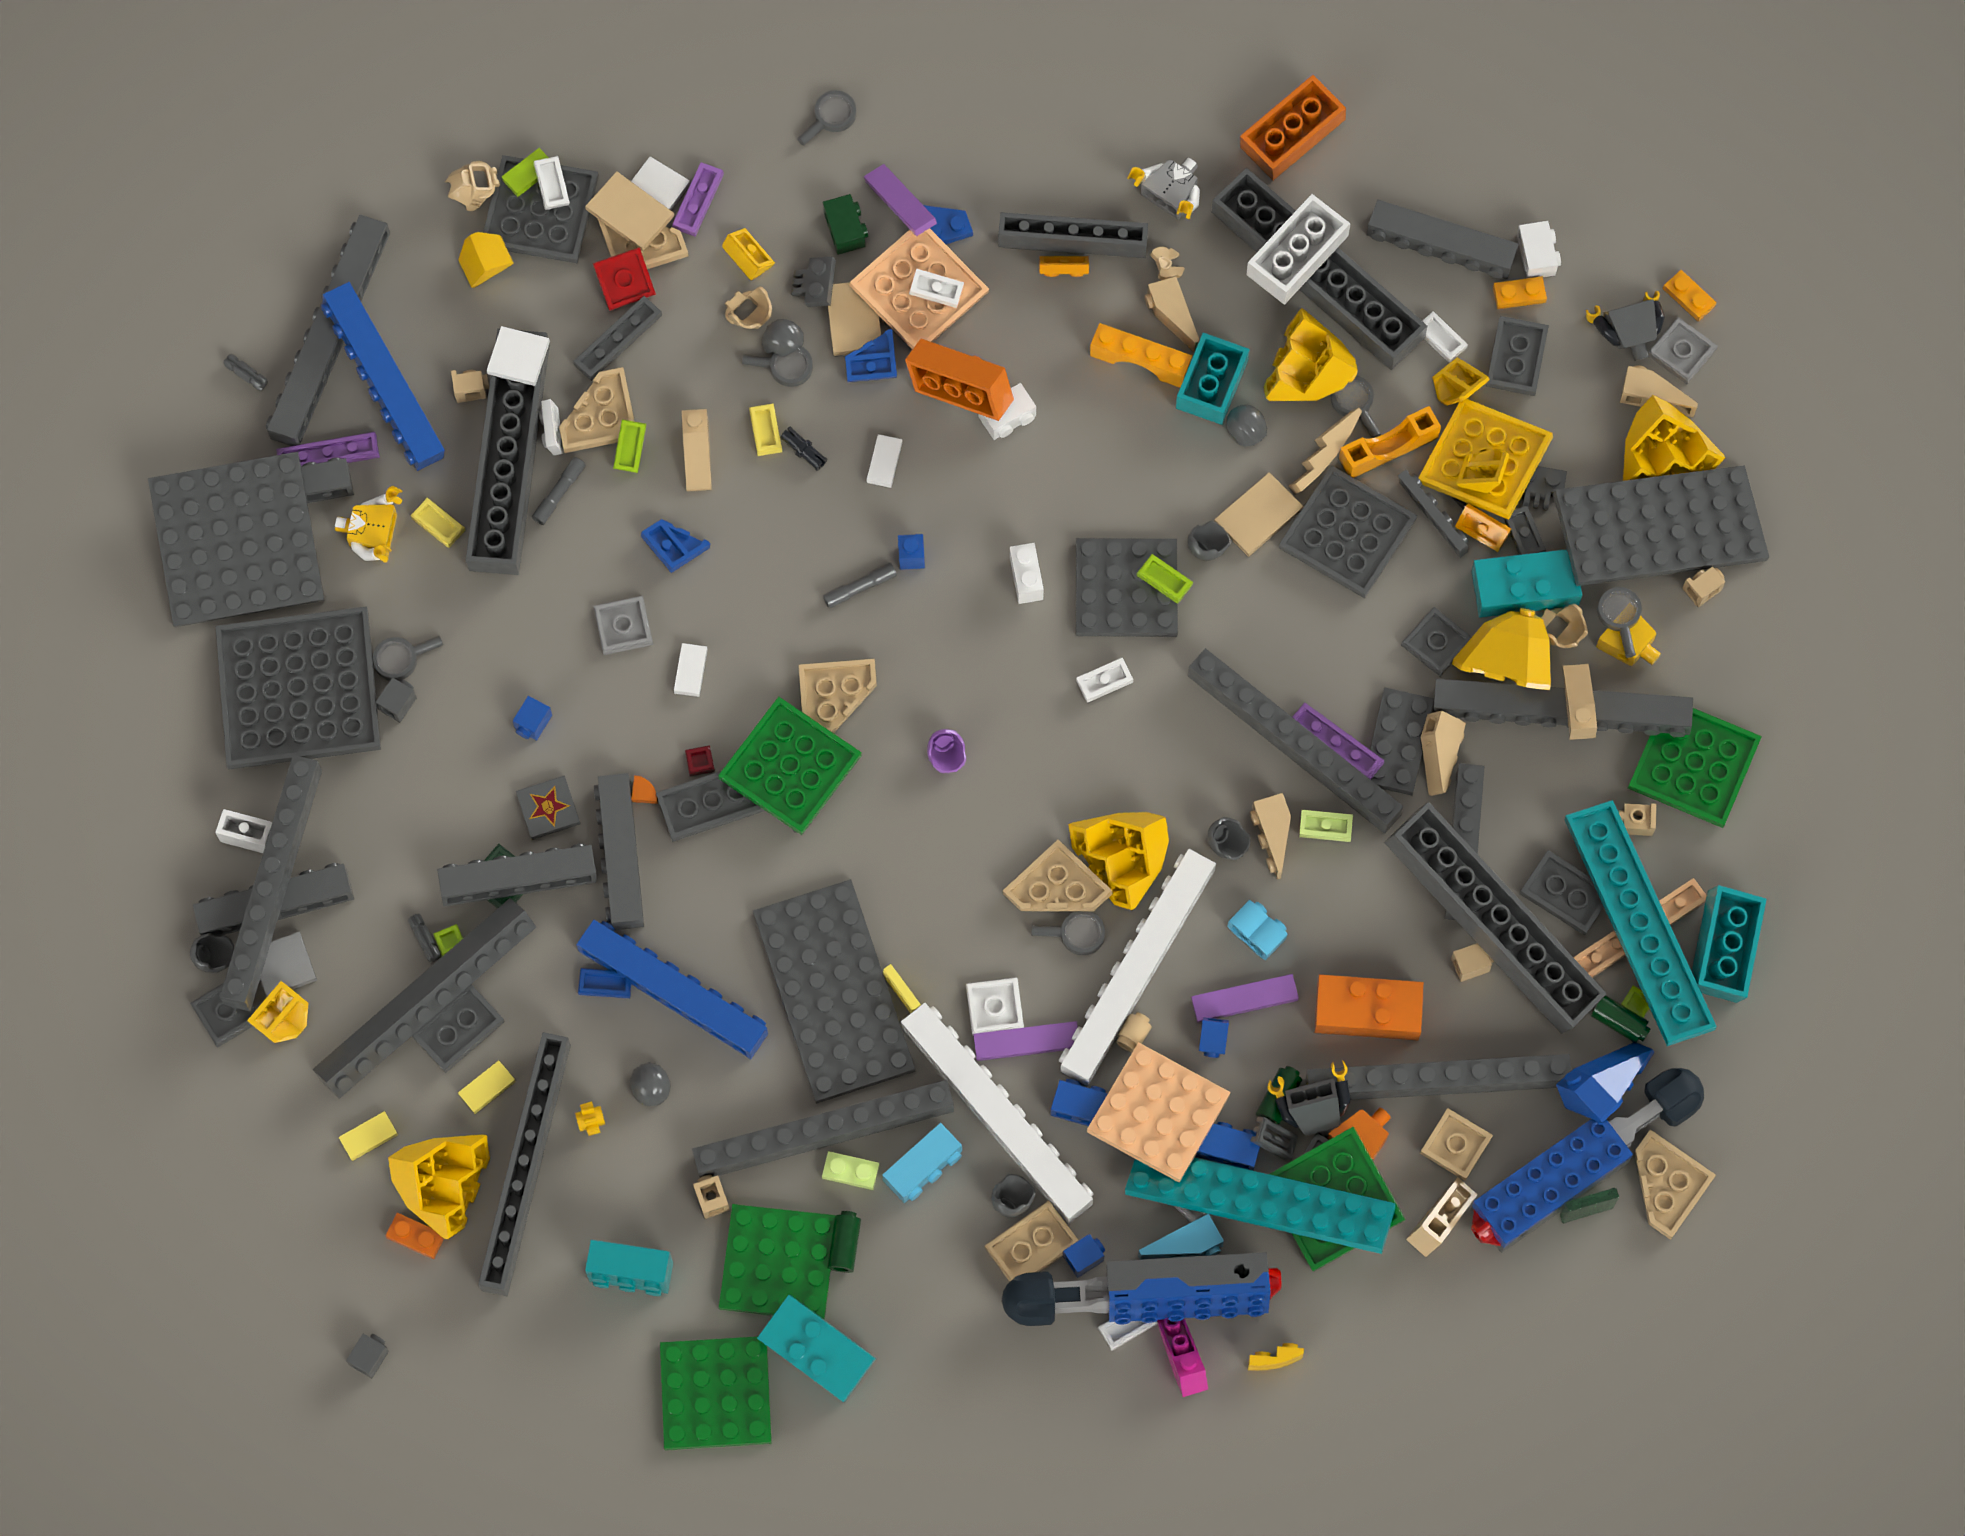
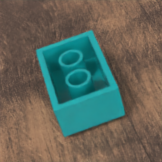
(1212, 378)
(629, 1267)

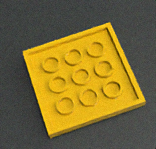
(1479, 429)

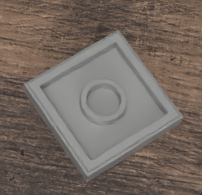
(1682, 350)
(623, 625)
(287, 963)

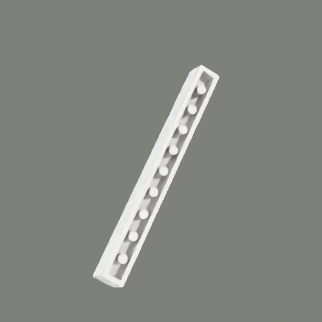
(1137, 967)
(997, 1113)

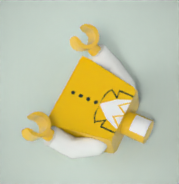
(372, 526)

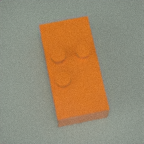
(1293, 127)
(959, 379)
(1369, 1007)

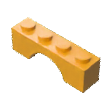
(1119, 346)
(1410, 434)

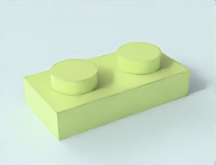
(1326, 825)
(850, 1170)

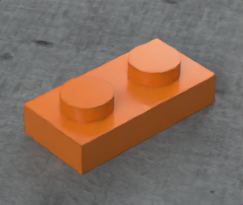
(414, 1236)

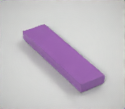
(900, 200)
(353, 448)
(1340, 741)
(1245, 998)
(1024, 1041)

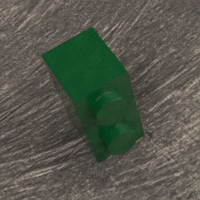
(844, 224)

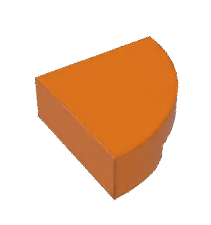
(643, 791)

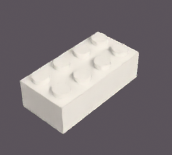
(1298, 249)

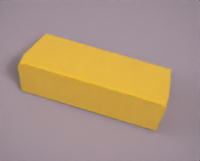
(747, 253)

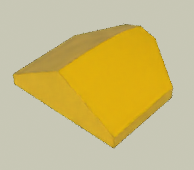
(483, 257)
(1458, 382)
(1483, 470)
(281, 1014)

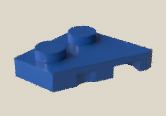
(951, 224)
(872, 360)
(673, 544)

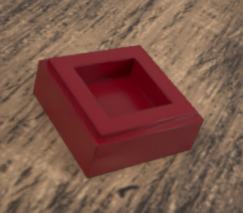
(699, 760)

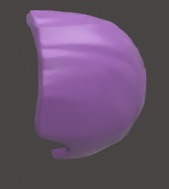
(946, 751)

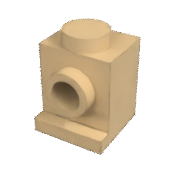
(469, 385)
(1704, 585)
(1644, 826)
(716, 1206)

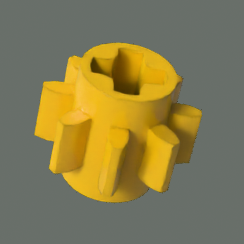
(590, 1118)

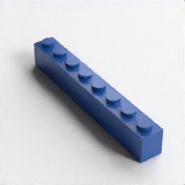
(382, 376)
(673, 989)
(1221, 1144)

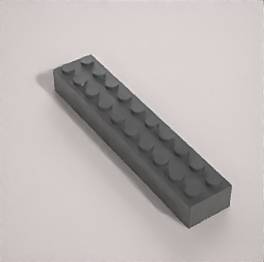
(1336, 286)
(505, 473)
(1495, 918)

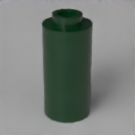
(1621, 1019)
(1268, 1106)
(844, 1242)

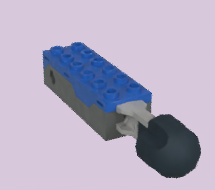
(1578, 1163)
(1150, 1290)

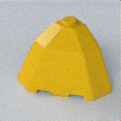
(1310, 363)
(1666, 443)
(1510, 647)
(1123, 852)
(440, 1179)

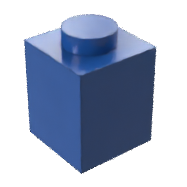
(911, 551)
(532, 718)
(1213, 1037)
(1084, 1255)

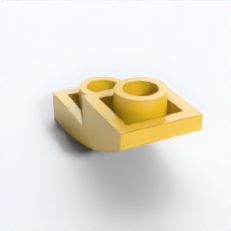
(1285, 1355)

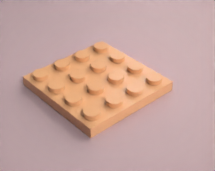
(889, 279)
(1158, 1112)

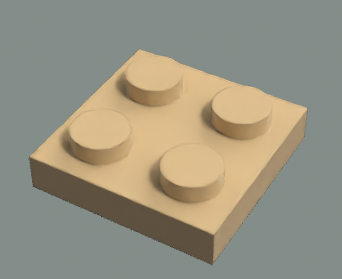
(1456, 1144)

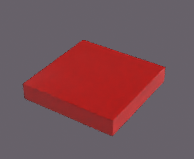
(624, 278)

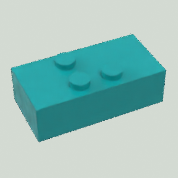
(1525, 582)
(1728, 943)
(816, 1348)

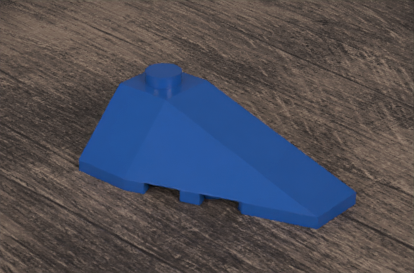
(1599, 1085)

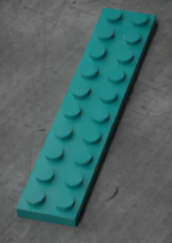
(1640, 923)
(1269, 1202)

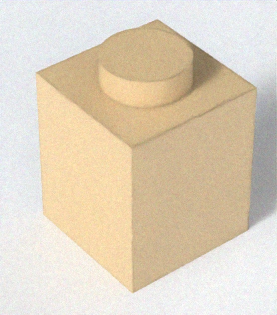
(1471, 962)

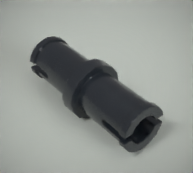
(803, 448)

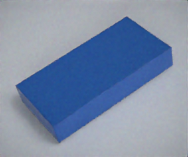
(603, 983)

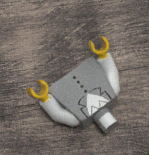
(1169, 186)

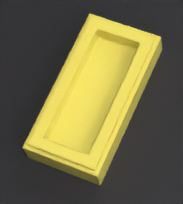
(765, 429)
(438, 523)
(900, 989)
(486, 1087)
(368, 1136)

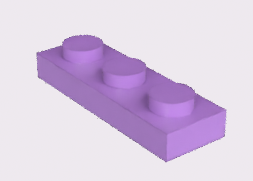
(698, 199)

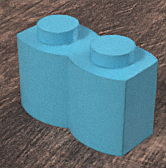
(1257, 929)

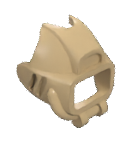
(464, 188)
(758, 317)
(1573, 632)

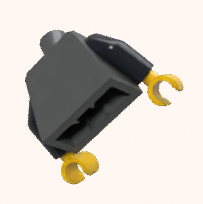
(1631, 324)
(1314, 1106)

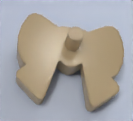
(1163, 261)

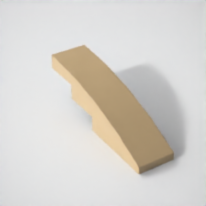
(1330, 445)

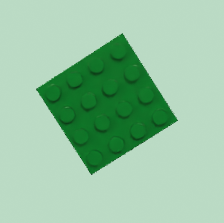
(790, 765)
(1697, 770)
(1343, 1166)
(776, 1256)
(715, 1393)

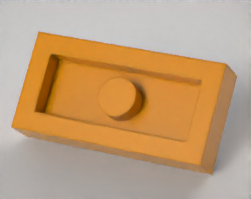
(1054, 265)
(1519, 292)
(1689, 295)
(1483, 527)

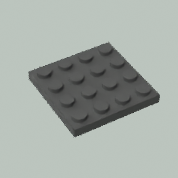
(537, 231)
(1347, 531)
(1113, 597)

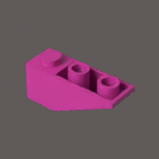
(1183, 1356)

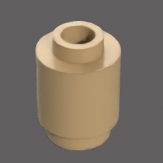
(1133, 1031)

